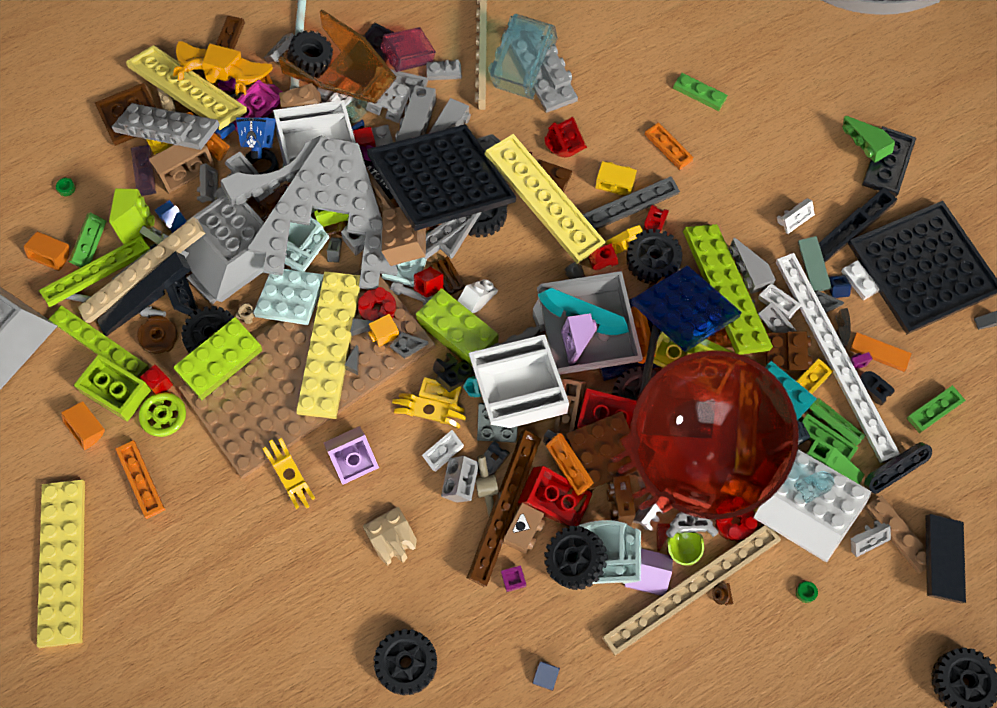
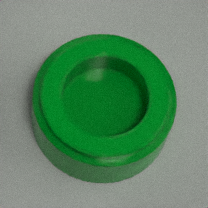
(65, 187)
(806, 592)

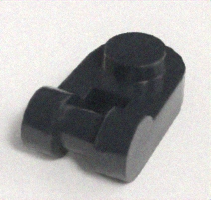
(871, 382)
(493, 465)

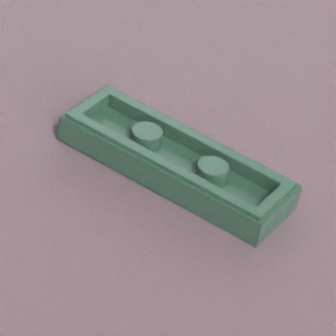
(814, 264)

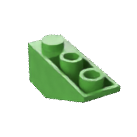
(871, 139)
(834, 459)

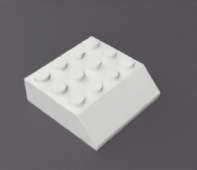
(304, 123)
(519, 382)
(816, 524)

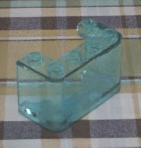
(521, 54)

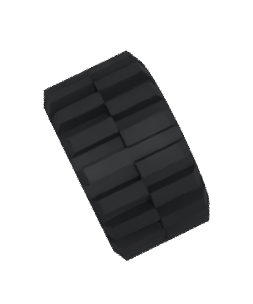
(313, 44)

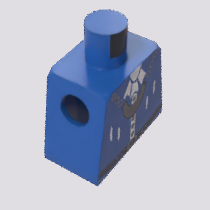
(256, 133)

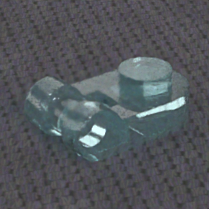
(353, 112)
(820, 481)

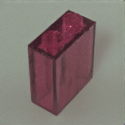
(407, 49)

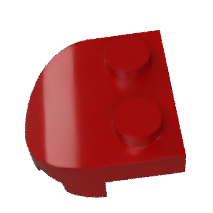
(565, 138)

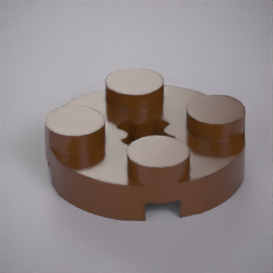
(162, 344)

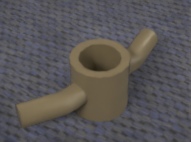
(486, 484)

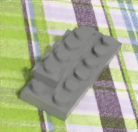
(554, 83)
(166, 126)

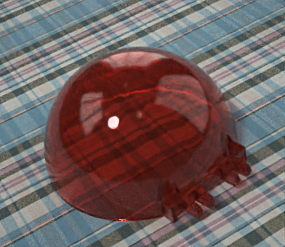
(711, 436)

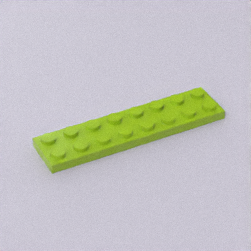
(721, 272)

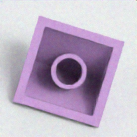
(655, 573)

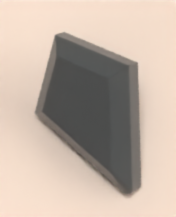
(828, 302)
(407, 345)

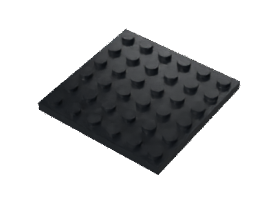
(440, 176)
(925, 267)

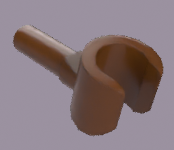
(340, 226)

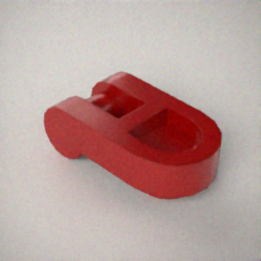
(654, 222)

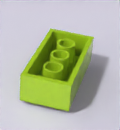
(455, 326)
(218, 358)

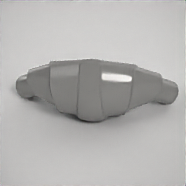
(689, 524)

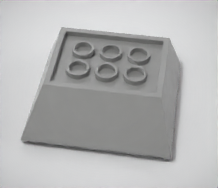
(222, 255)
(20, 334)
(603, 350)

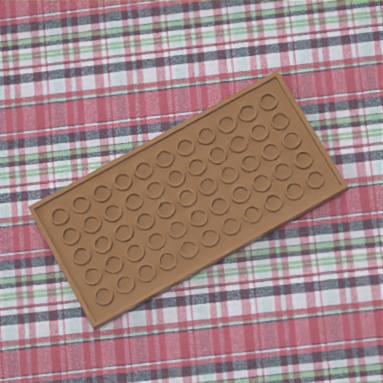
(264, 394)

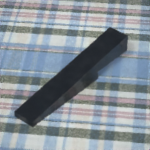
(856, 223)
(144, 293)

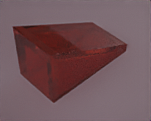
(661, 530)

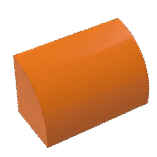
(47, 251)
(82, 425)

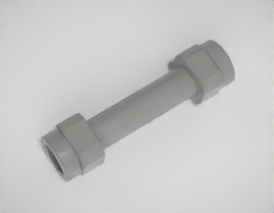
(398, 288)

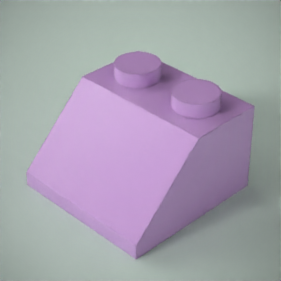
(576, 335)
(351, 455)

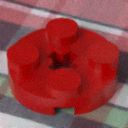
(373, 297)
(735, 532)

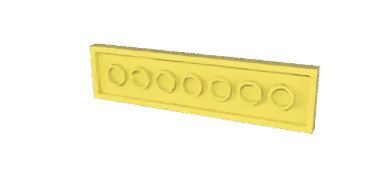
(191, 91)
(545, 198)
(329, 346)
(61, 564)

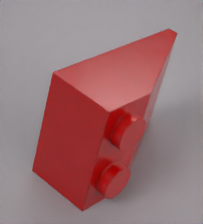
(601, 405)
(546, 493)

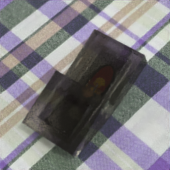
(844, 326)

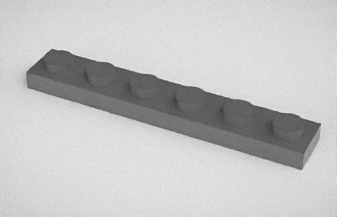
(632, 203)

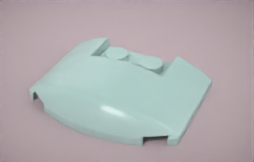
(304, 244)
(622, 548)

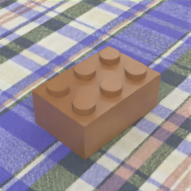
(179, 165)
(400, 240)

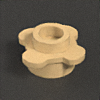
(243, 310)

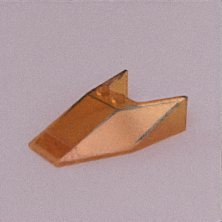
(355, 72)

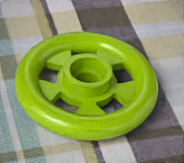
(158, 399)

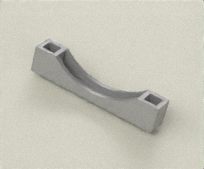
(242, 186)

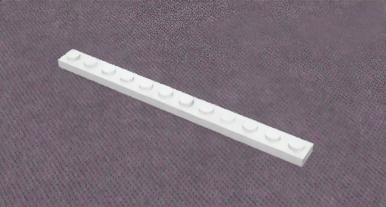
(838, 359)

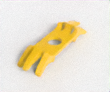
(440, 413)
(283, 463)

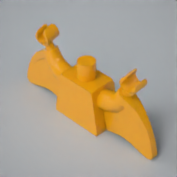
(219, 64)

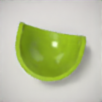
(686, 547)

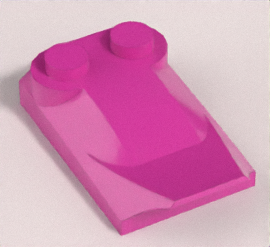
(259, 100)

